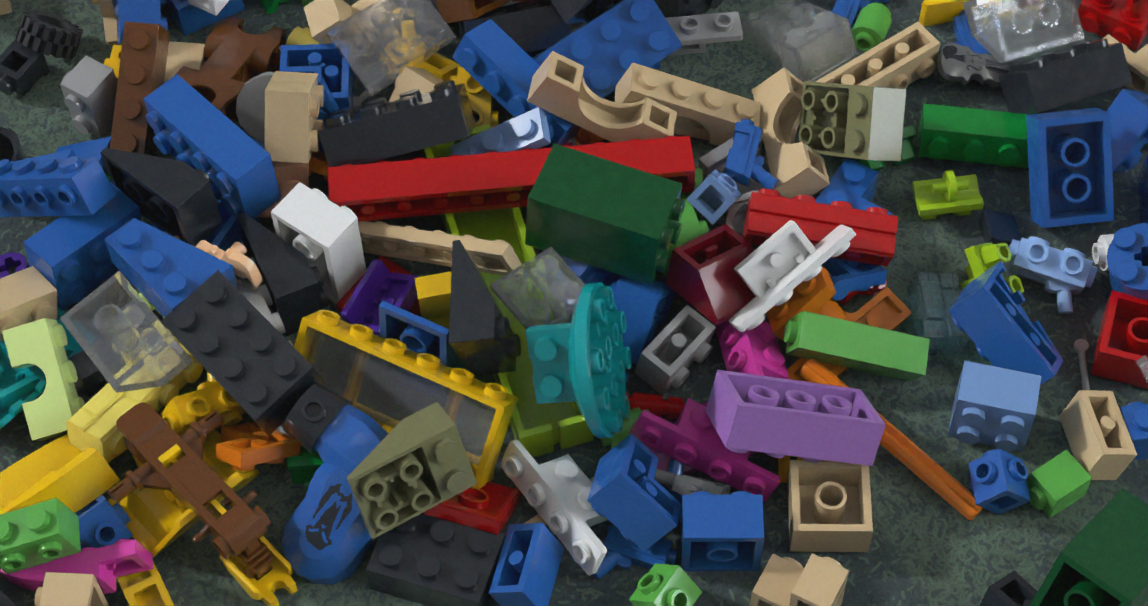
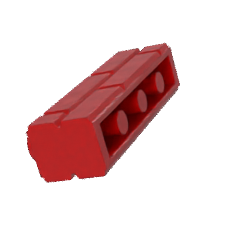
(873, 228)

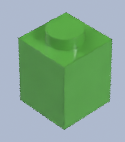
(1058, 484)

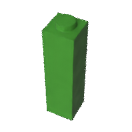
(856, 346)

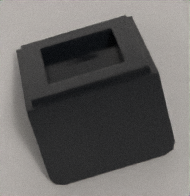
(998, 227)

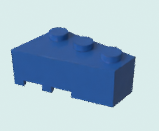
(162, 265)
(1002, 328)

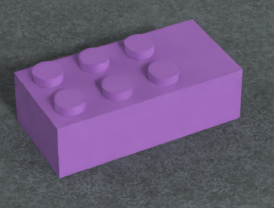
(794, 418)

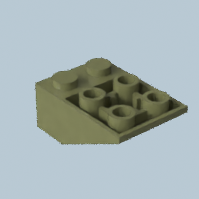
(853, 120)
(411, 470)

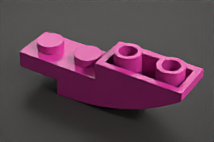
(106, 564)

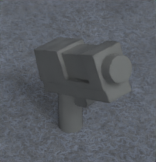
(687, 484)

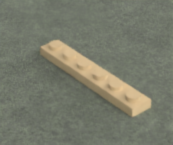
(435, 247)

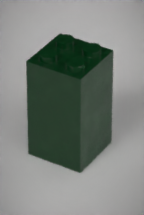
(604, 214)
(1104, 560)

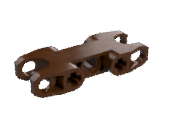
(233, 60)

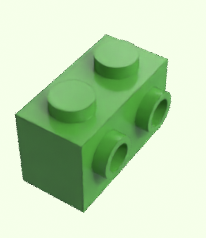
(37, 535)

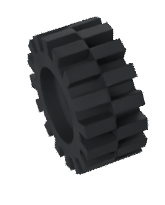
(49, 34)

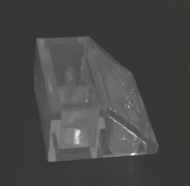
(540, 290)

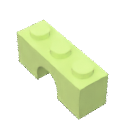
(43, 345)

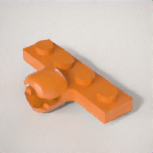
(881, 311)

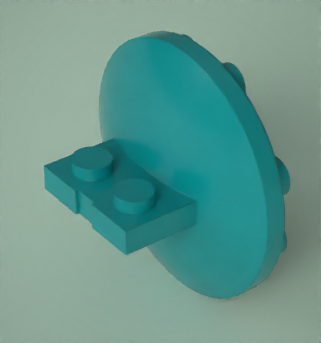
(585, 361)

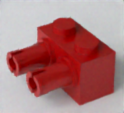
(1119, 18)

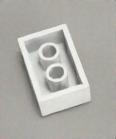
(325, 236)

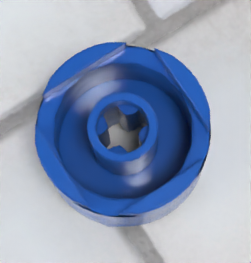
(1129, 261)

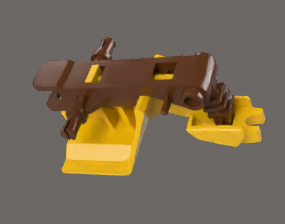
(185, 483)

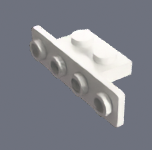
(781, 266)
(560, 497)

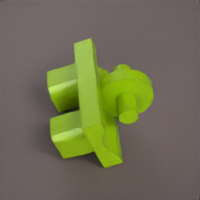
(947, 195)
(984, 257)

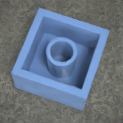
(994, 406)

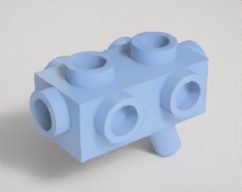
(1059, 270)

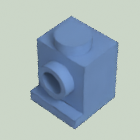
(718, 191)

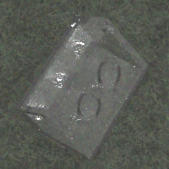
(1022, 26)
(125, 337)

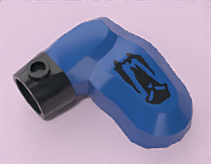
(326, 531)

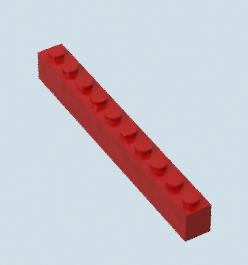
(486, 179)

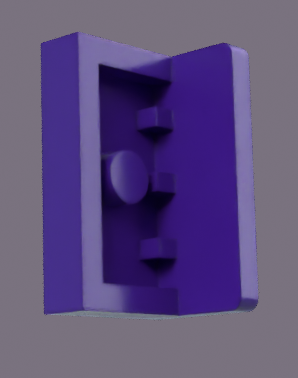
(375, 287)

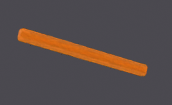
(908, 452)

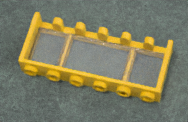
(396, 382)

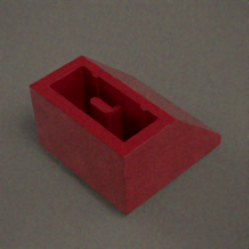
(706, 275)

